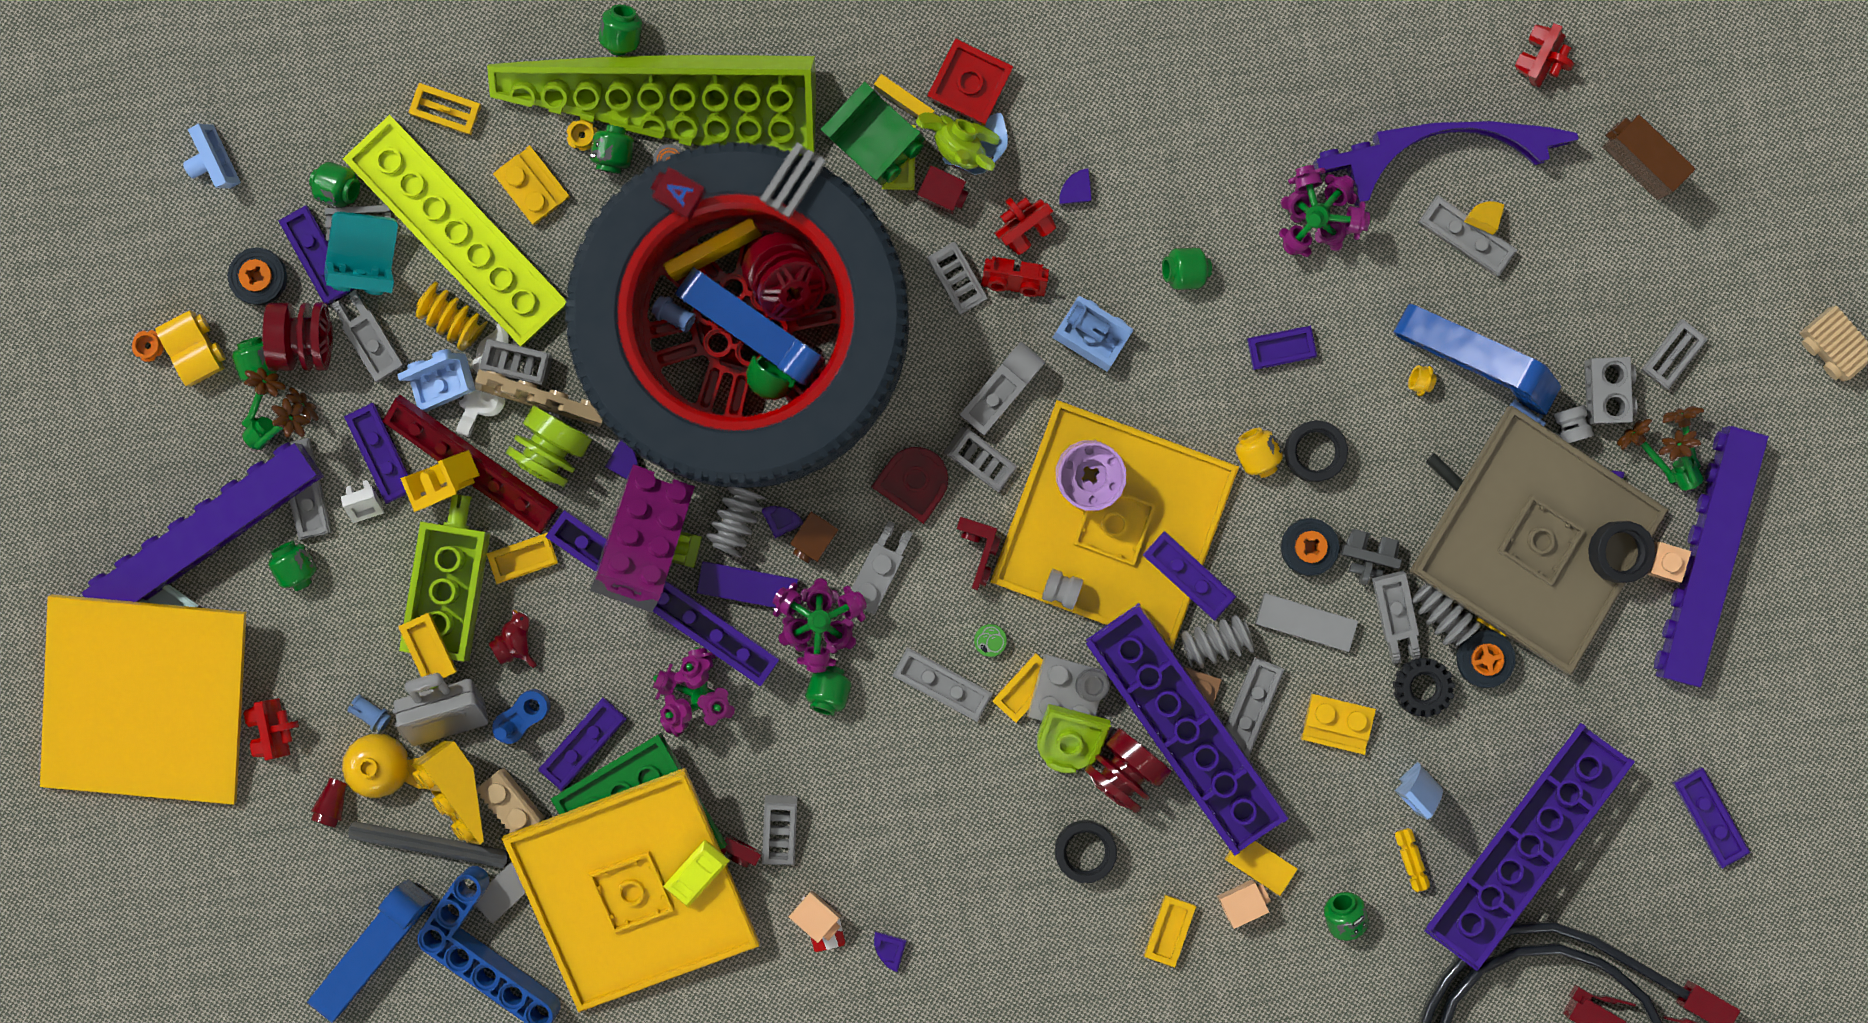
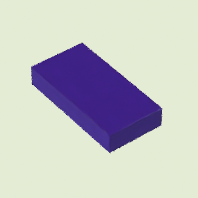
(1281, 347)

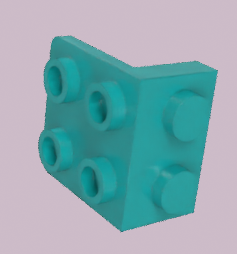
(361, 253)

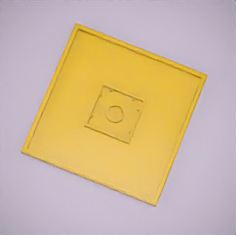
(1164, 491)
(142, 699)
(602, 896)

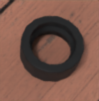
(1336, 437)
(1645, 548)
(1068, 869)

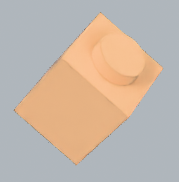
(1669, 562)
(1244, 903)
(816, 917)

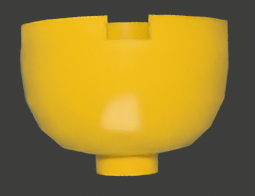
(375, 765)

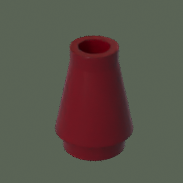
(330, 804)

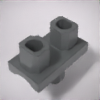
(1385, 556)

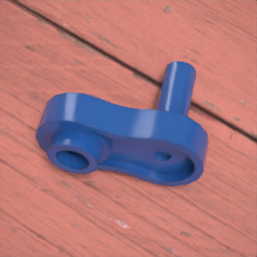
(514, 722)

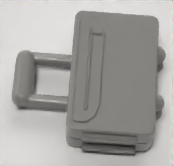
(438, 711)

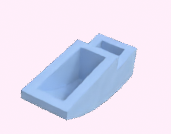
(1420, 791)

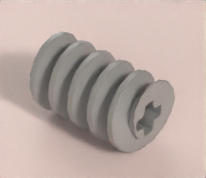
(735, 520)
(1446, 614)
(1217, 641)

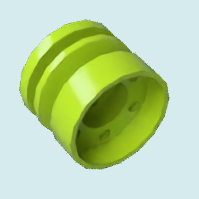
(548, 446)

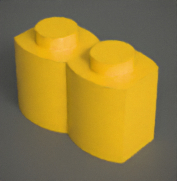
(190, 347)

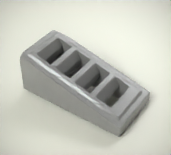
(940, 272)
(518, 351)
(957, 443)
(779, 802)

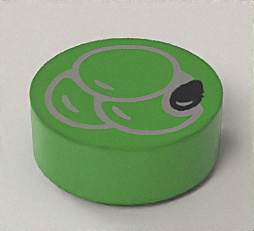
(990, 640)

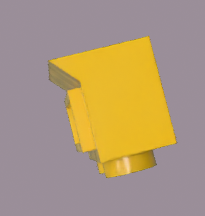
(440, 480)

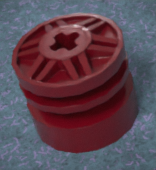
(783, 276)
(302, 336)
(1127, 771)

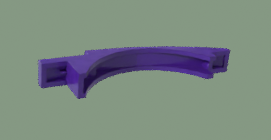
(1367, 162)

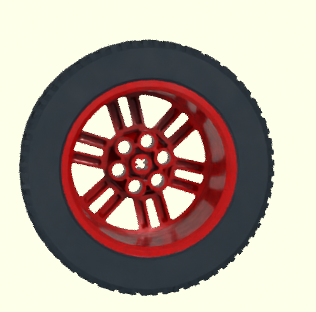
(612, 330)

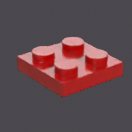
(970, 82)

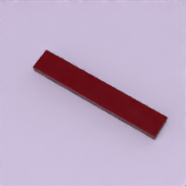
(493, 479)

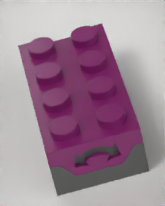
(642, 539)

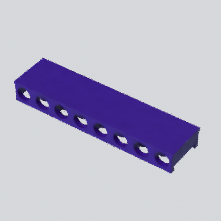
(1186, 729)
(1528, 847)

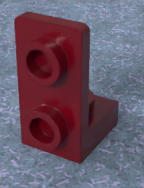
(974, 531)
(741, 852)

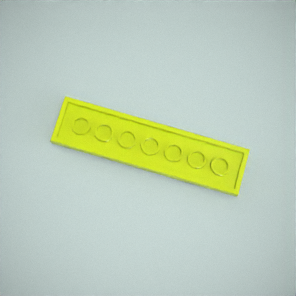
(455, 231)

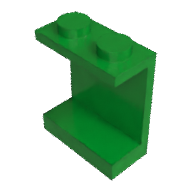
(873, 135)

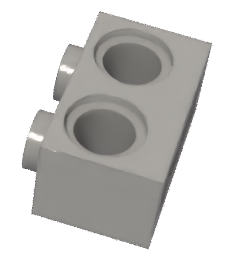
(1600, 390)

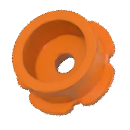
(140, 341)

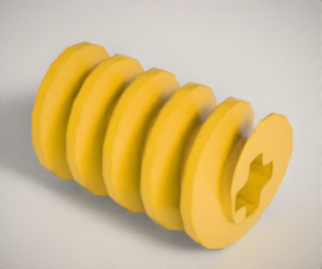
(448, 317)

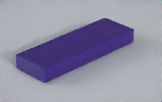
(311, 250)
(378, 451)
(1189, 575)
(741, 584)
(582, 744)
(1711, 817)

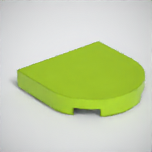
(1070, 738)

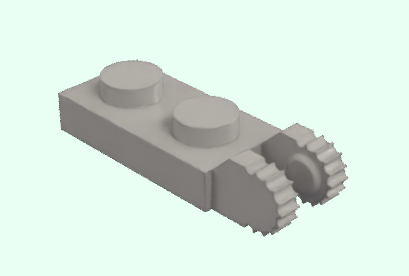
(369, 339)
(880, 568)
(1396, 613)

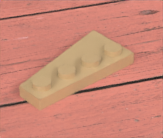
(528, 394)

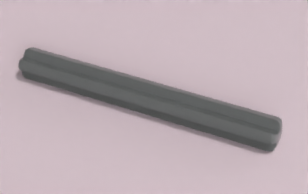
(428, 844)

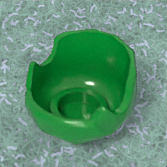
(768, 380)

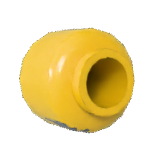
(1259, 452)

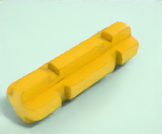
(1412, 860)

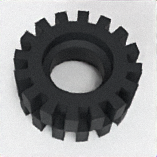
(1442, 694)

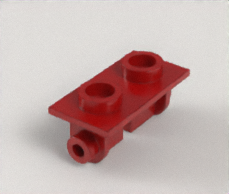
(1029, 281)

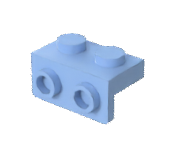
(1102, 353)
(439, 379)

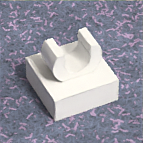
(362, 503)

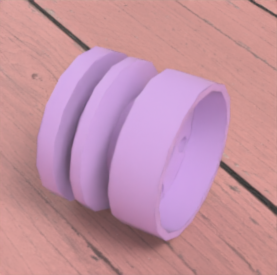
(1109, 477)

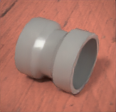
(1574, 424)
(1062, 589)

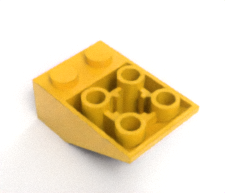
(453, 784)

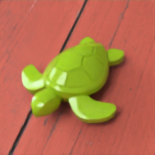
(960, 140)

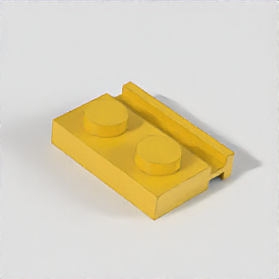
(531, 185)
(1338, 724)

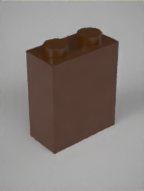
(1647, 156)

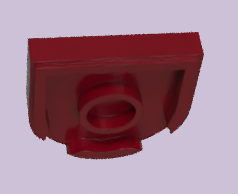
(914, 481)

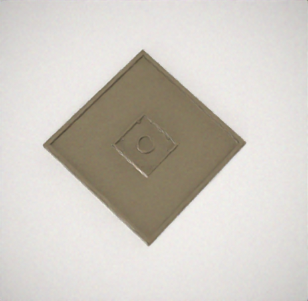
(1522, 536)

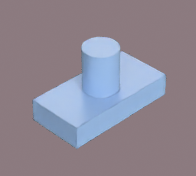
(211, 157)

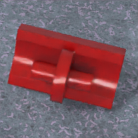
(1550, 42)
(1034, 216)
(272, 727)

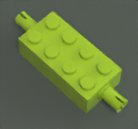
(449, 578)

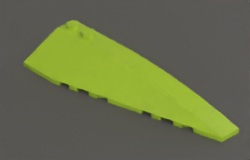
(675, 95)

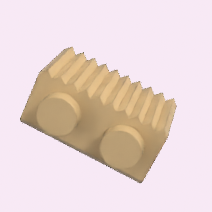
(1836, 343)
(509, 801)

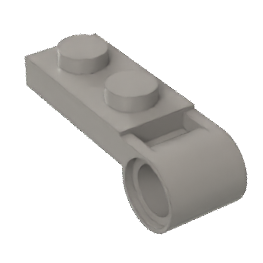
(1002, 388)

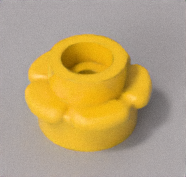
(575, 129)
(1422, 380)

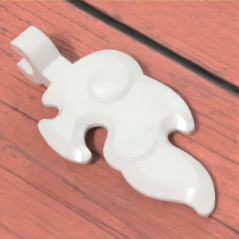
(478, 401)

